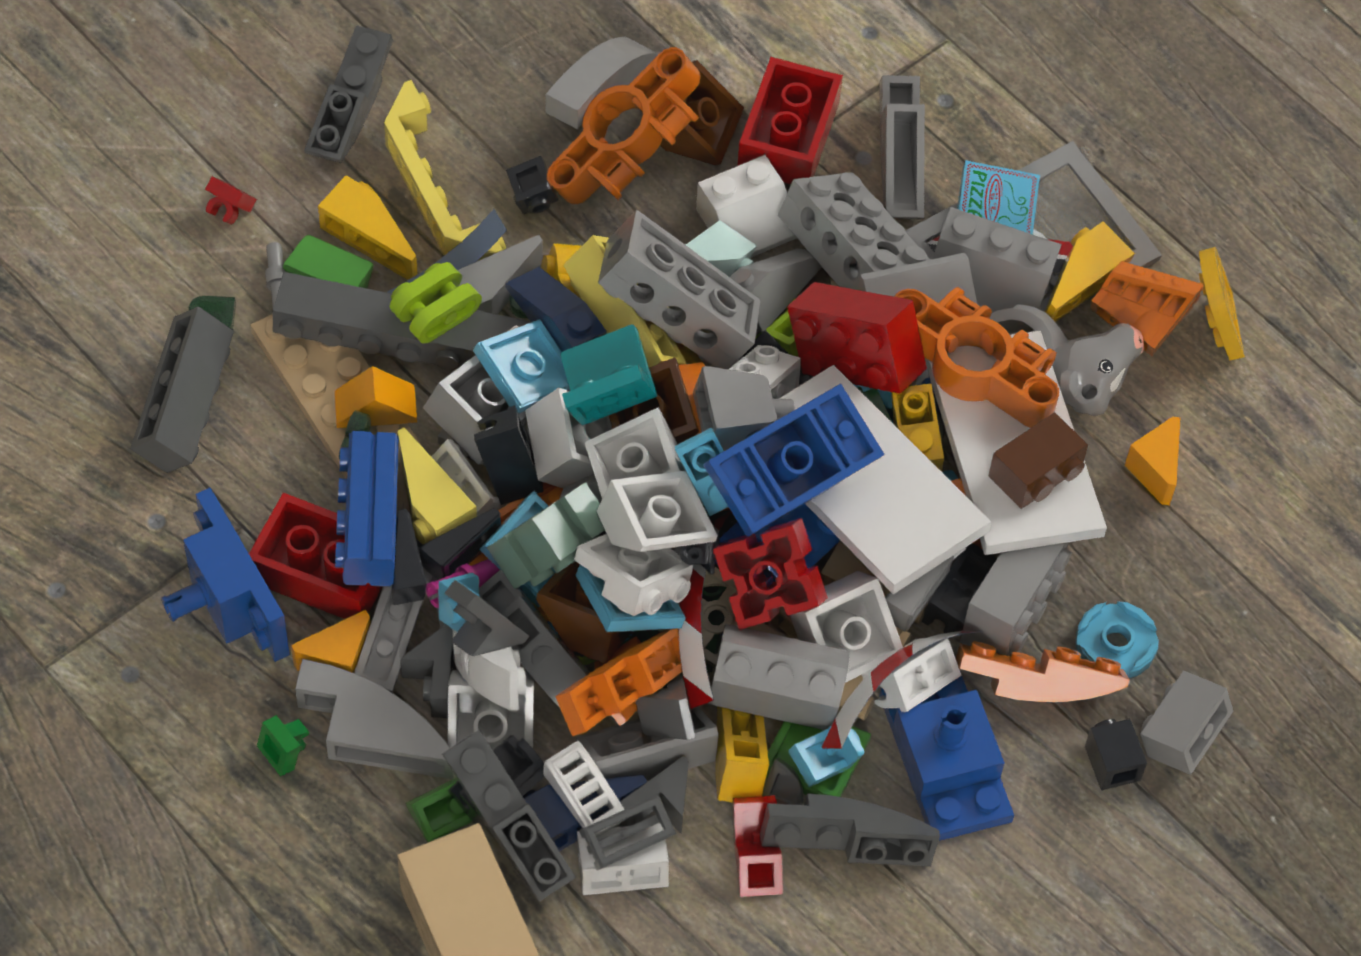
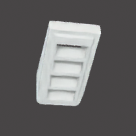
(578, 755)

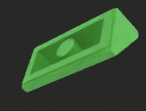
(327, 262)
(437, 812)

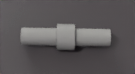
(274, 271)

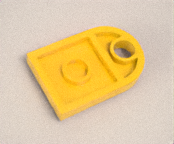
(1221, 306)

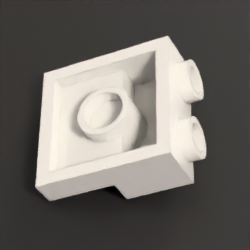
(633, 578)

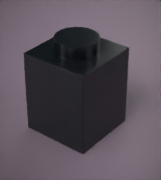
(1115, 753)

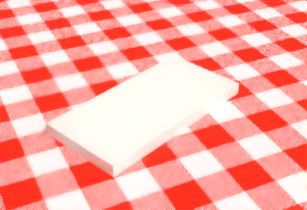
(982, 428)
(899, 509)

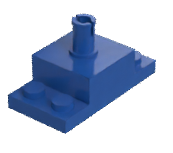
(793, 460)
(227, 583)
(952, 761)

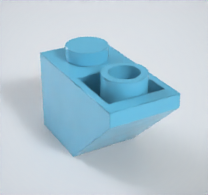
(693, 455)

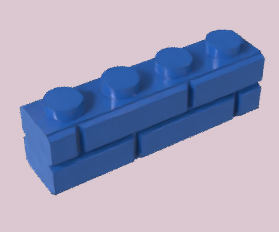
(370, 509)

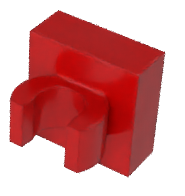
(230, 197)

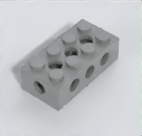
(846, 228)
(705, 305)

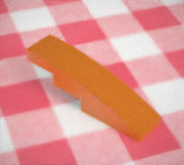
(621, 681)

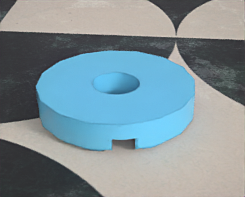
(1122, 619)

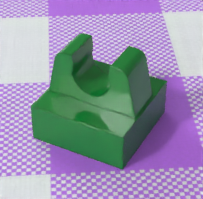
(282, 743)

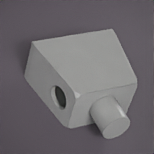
(736, 404)

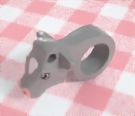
(1086, 367)

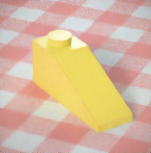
(432, 495)

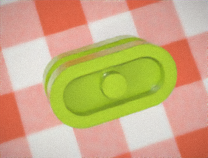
(435, 302)

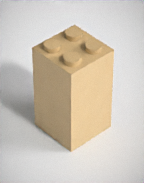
(462, 898)

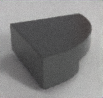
(784, 784)

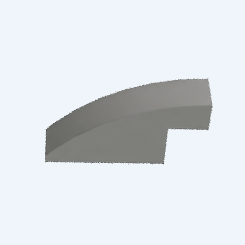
(603, 67)
(902, 146)
(370, 722)

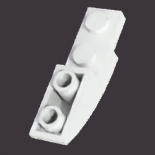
(493, 674)

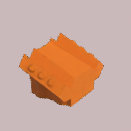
(1146, 301)

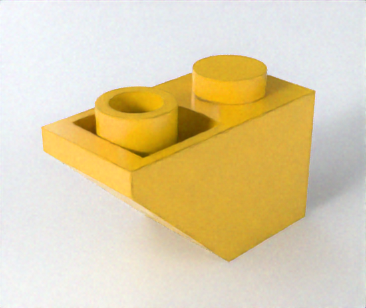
(917, 419)

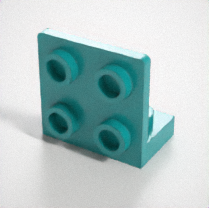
(606, 375)

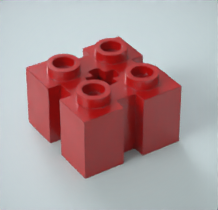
(759, 597)

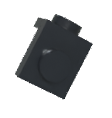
(531, 186)

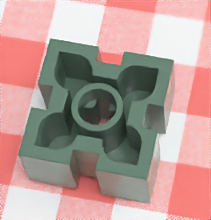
(548, 538)

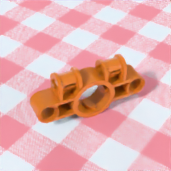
(660, 97)
(1016, 379)

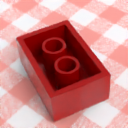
(791, 118)
(859, 332)
(299, 555)

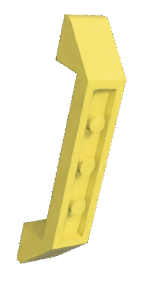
(404, 121)

